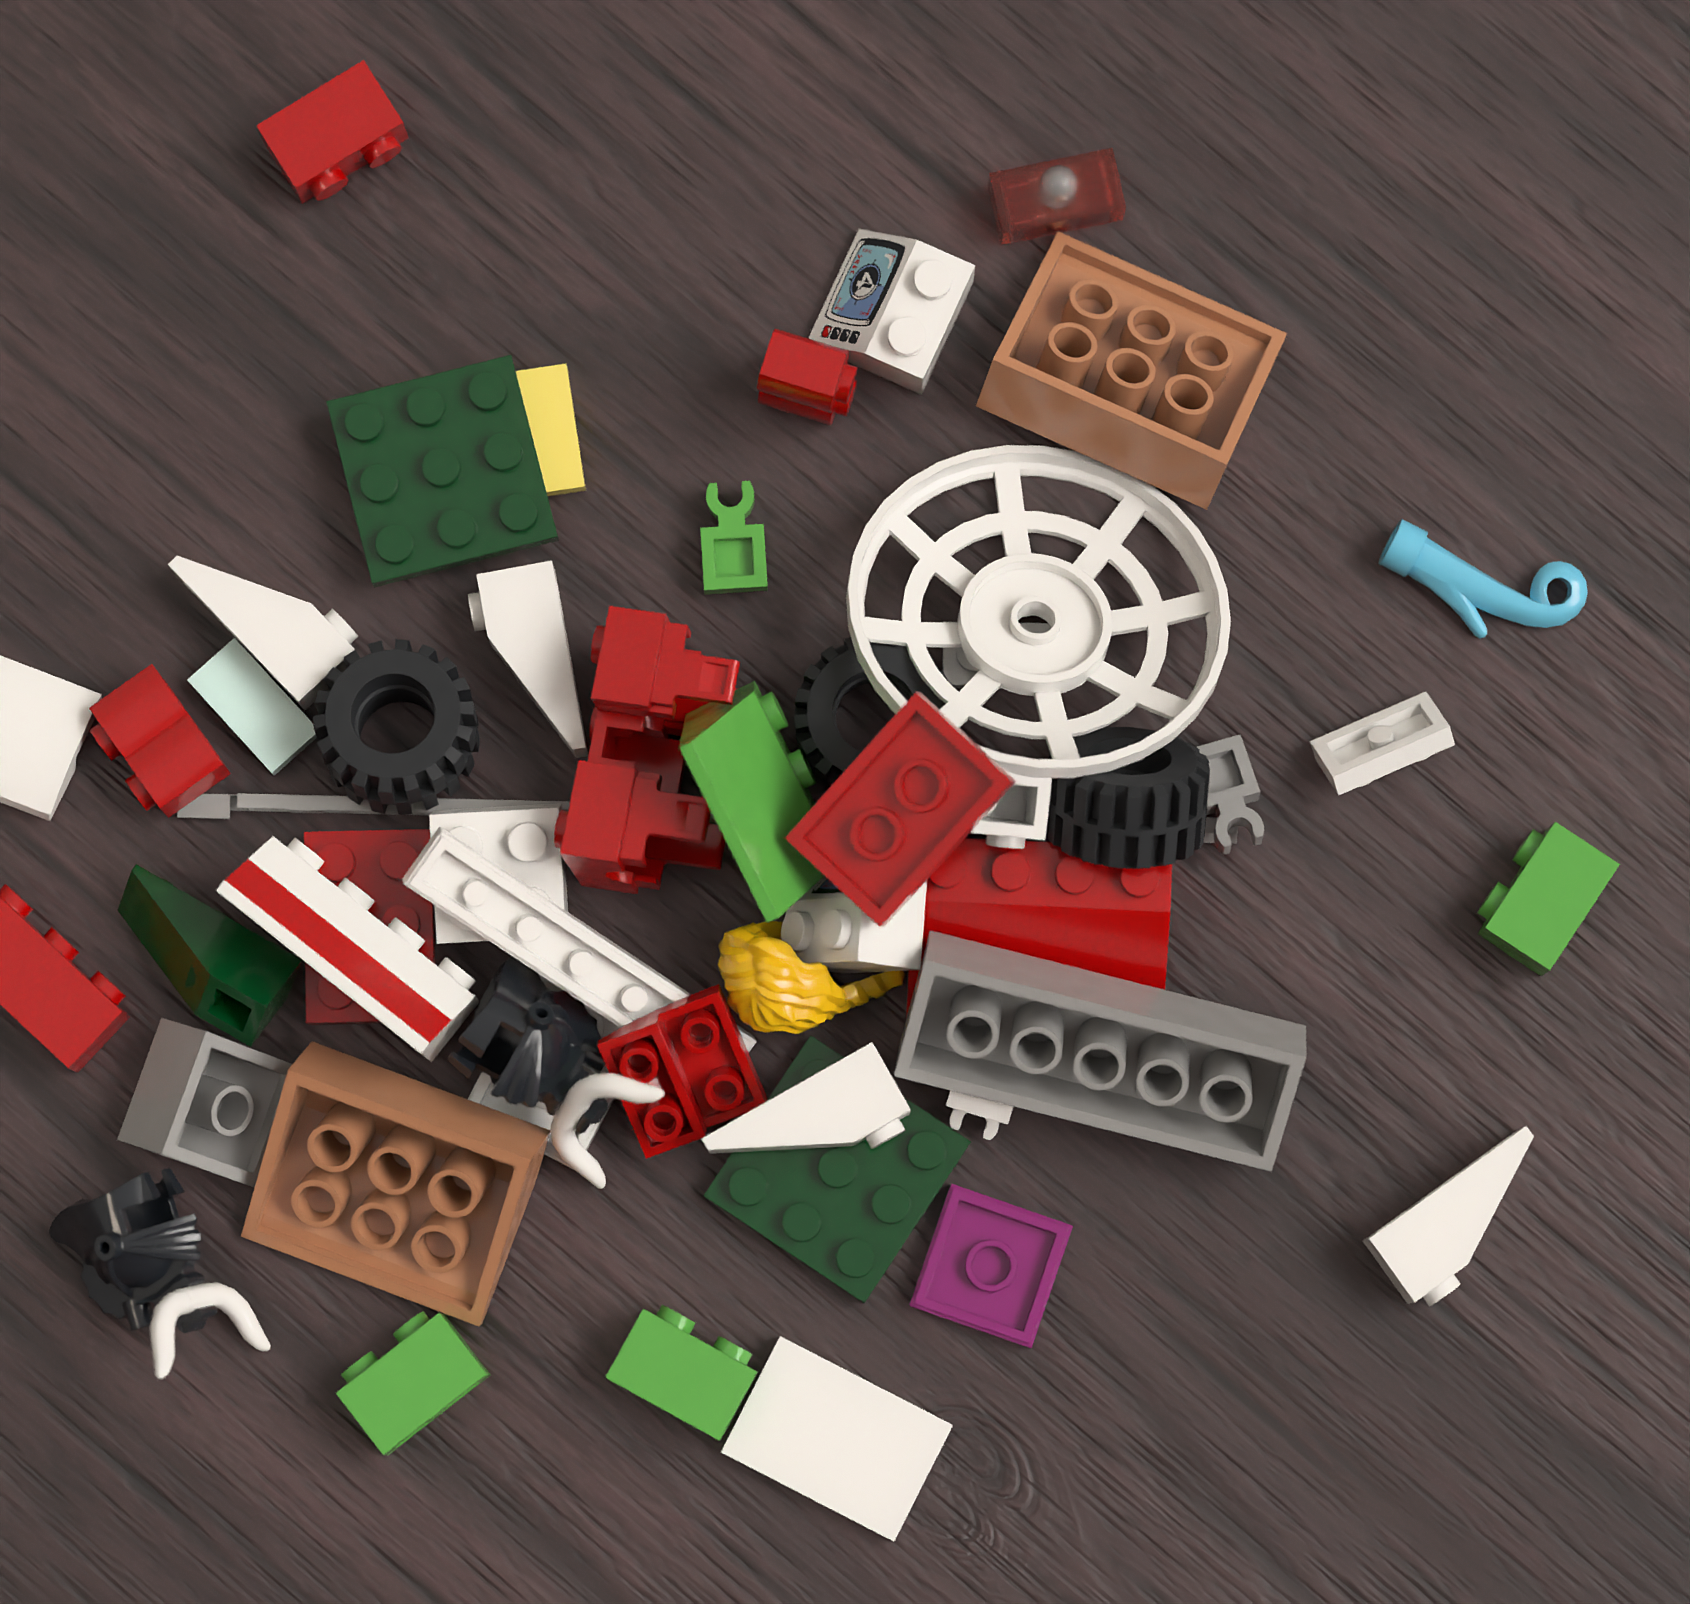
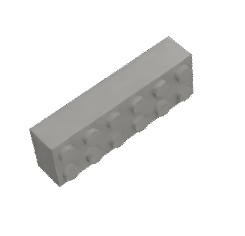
(1101, 1051)

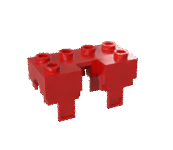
(627, 795)

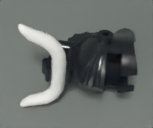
(536, 1052)
(145, 1253)

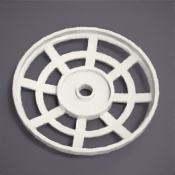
(1047, 588)

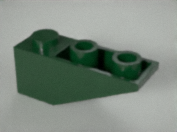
(211, 960)

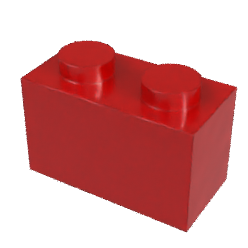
(334, 133)

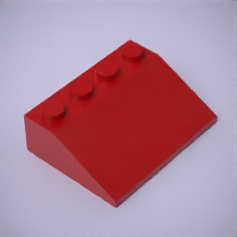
(1053, 909)

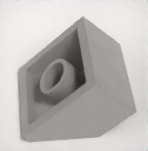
(205, 1102)

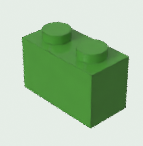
(1546, 898)
(682, 1372)
(411, 1382)

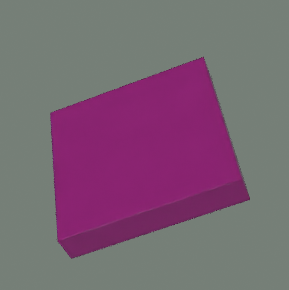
(991, 1266)

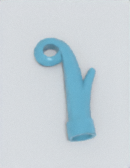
(1469, 588)

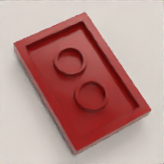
(900, 809)
(376, 865)

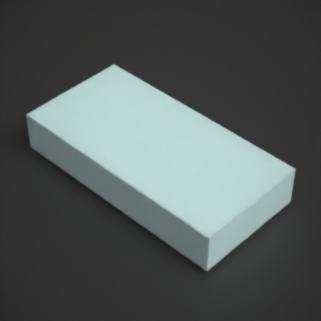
(254, 706)

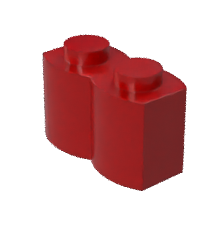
(806, 378)
(158, 741)

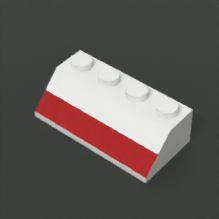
(350, 946)

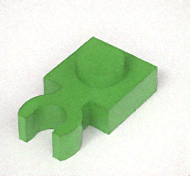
(733, 551)

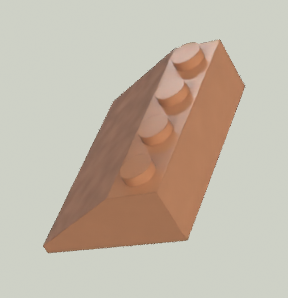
(1130, 370)
(394, 1182)

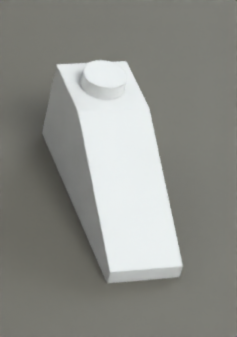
(277, 629)
(529, 634)
(830, 1109)
(1441, 1230)

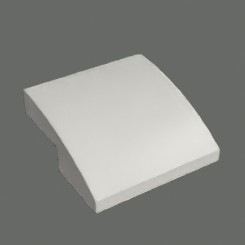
(39, 736)

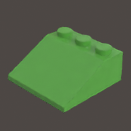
(754, 792)

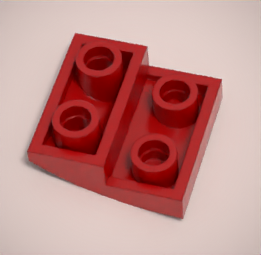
(695, 1059)

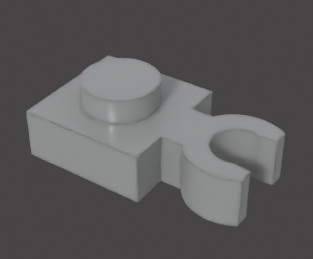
(1230, 788)

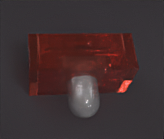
(1056, 196)

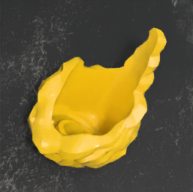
(782, 992)

